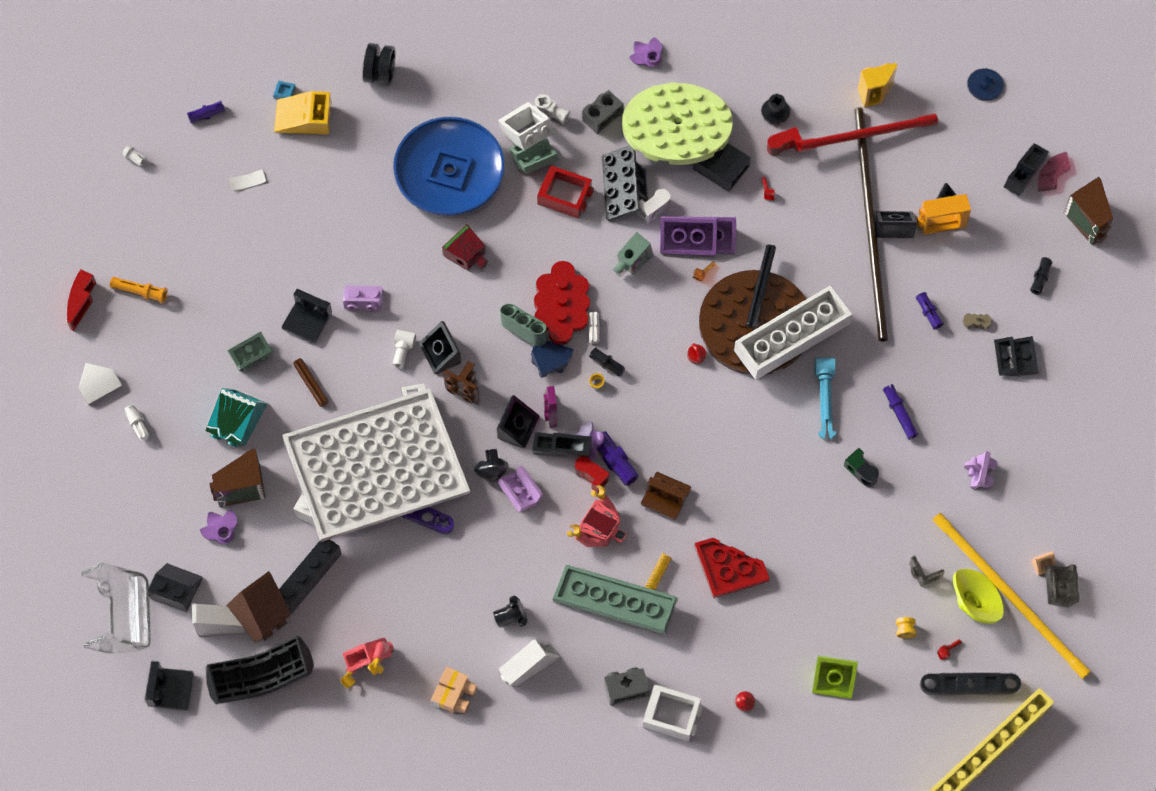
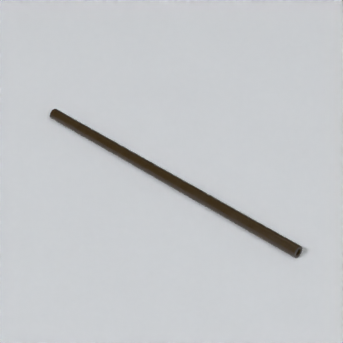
(871, 229)

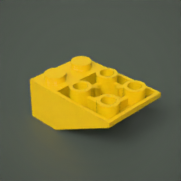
(304, 113)

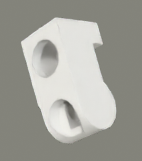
(654, 206)

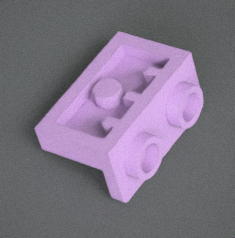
(363, 298)

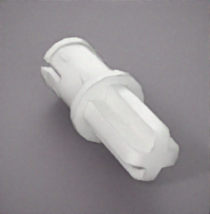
(136, 422)

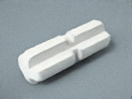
(594, 328)

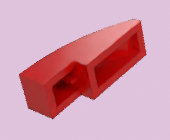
(79, 298)

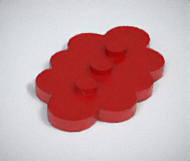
(562, 302)

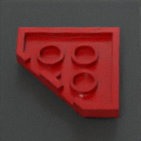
(729, 568)

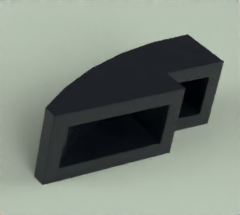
(1026, 169)
(561, 445)

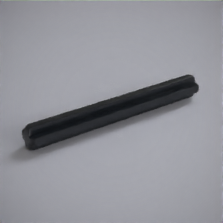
(761, 286)

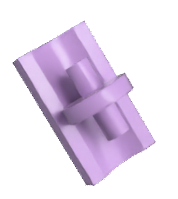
(978, 470)

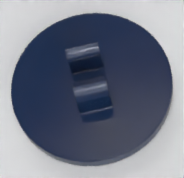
(985, 84)

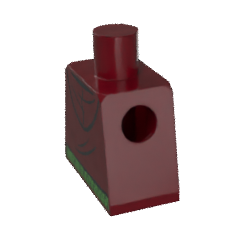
(465, 249)

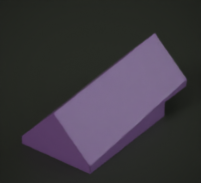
(698, 235)

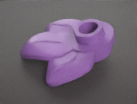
(645, 52)
(597, 437)
(218, 525)

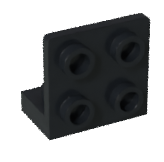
(307, 316)
(168, 687)

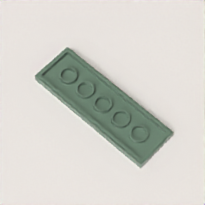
(615, 599)

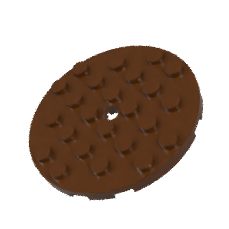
(727, 309)

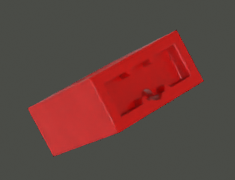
(544, 198)

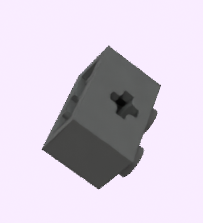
(618, 693)

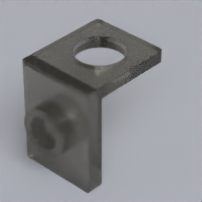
(918, 573)

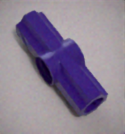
(617, 460)

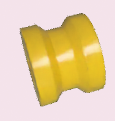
(906, 627)

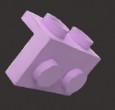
(521, 489)

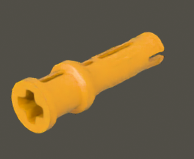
(146, 291)

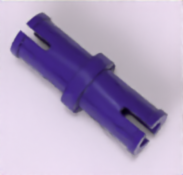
(206, 112)
(934, 320)

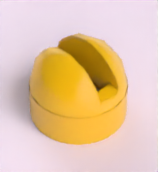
(595, 377)

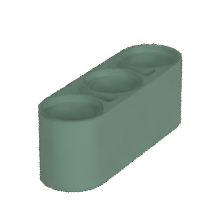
(523, 324)

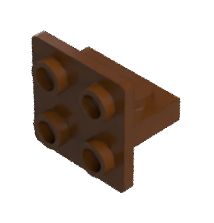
(464, 384)
(665, 495)

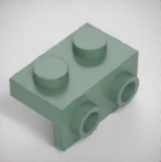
(249, 351)

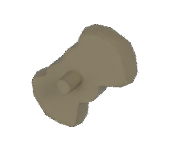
(977, 320)

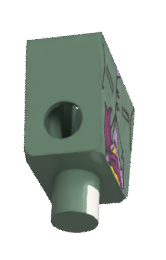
(633, 255)

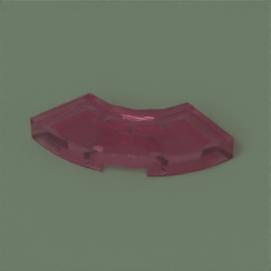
(1051, 171)

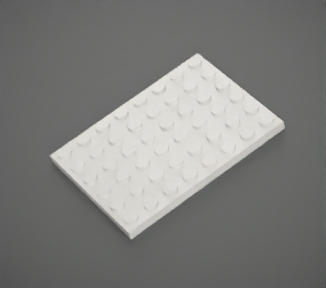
(375, 464)

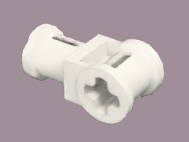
(551, 109)

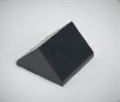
(895, 224)
(440, 349)
(517, 423)

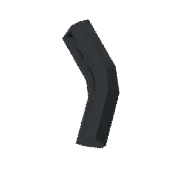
(259, 673)

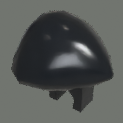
(493, 468)

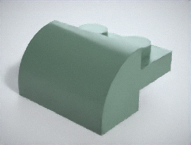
(534, 157)

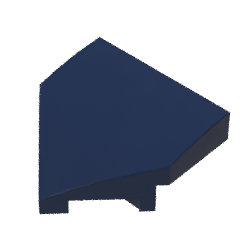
(551, 358)

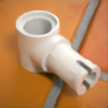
(403, 343)

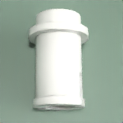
(135, 156)

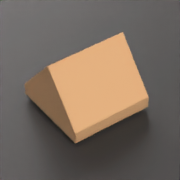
(1042, 561)

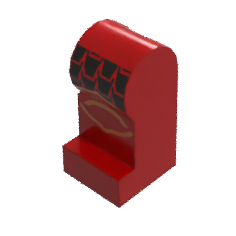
(783, 141)
(592, 472)

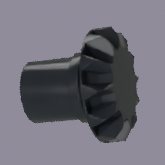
(775, 109)
(511, 613)

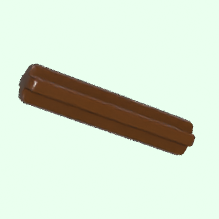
(310, 382)

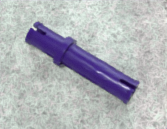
(902, 415)

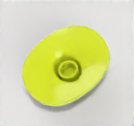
(978, 596)

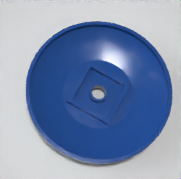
(444, 144)

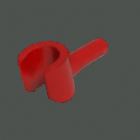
(768, 193)
(943, 651)

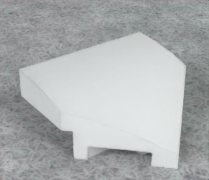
(97, 382)

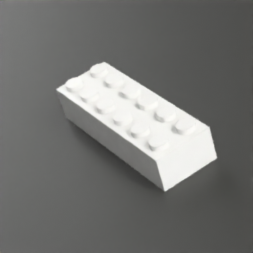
(792, 332)

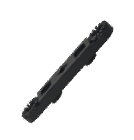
(955, 683)

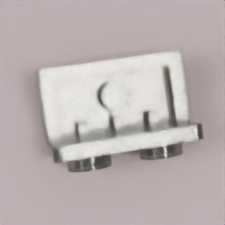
(1062, 585)

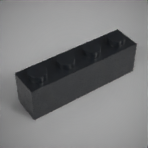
(309, 573)

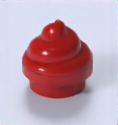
(745, 701)

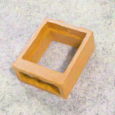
(944, 214)

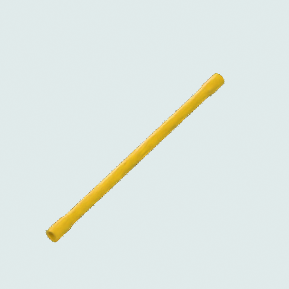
(1074, 662)

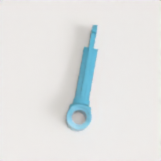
(825, 370)

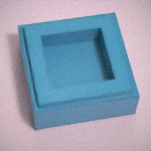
(284, 90)

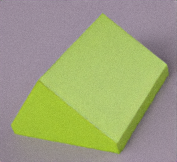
(834, 677)

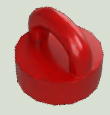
(696, 354)

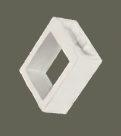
(527, 115)
(667, 729)

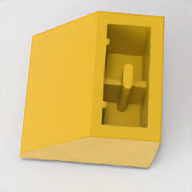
(876, 83)

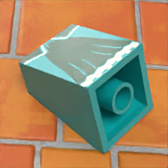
(235, 416)

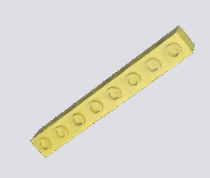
(996, 743)

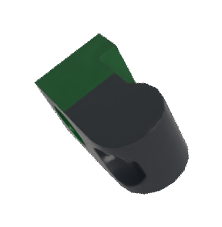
(861, 469)

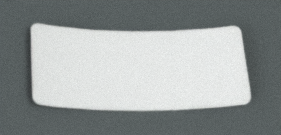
(247, 180)

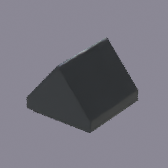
(946, 191)

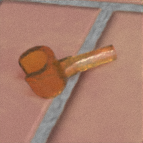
(700, 274)

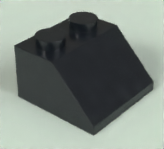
(174, 587)

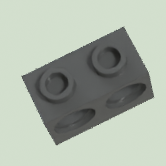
(605, 114)

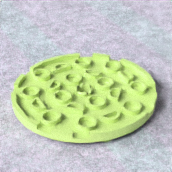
(652, 129)

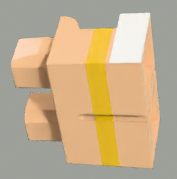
(450, 691)

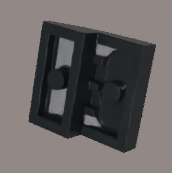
(1016, 356)

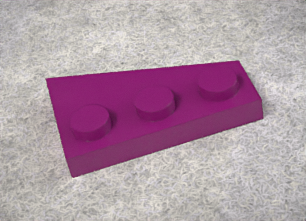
(550, 406)

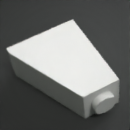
(214, 620)
(528, 662)

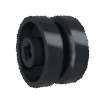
(379, 64)

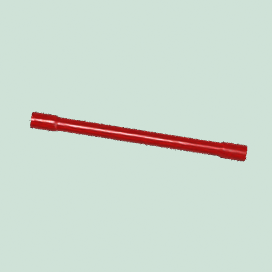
(813, 143)

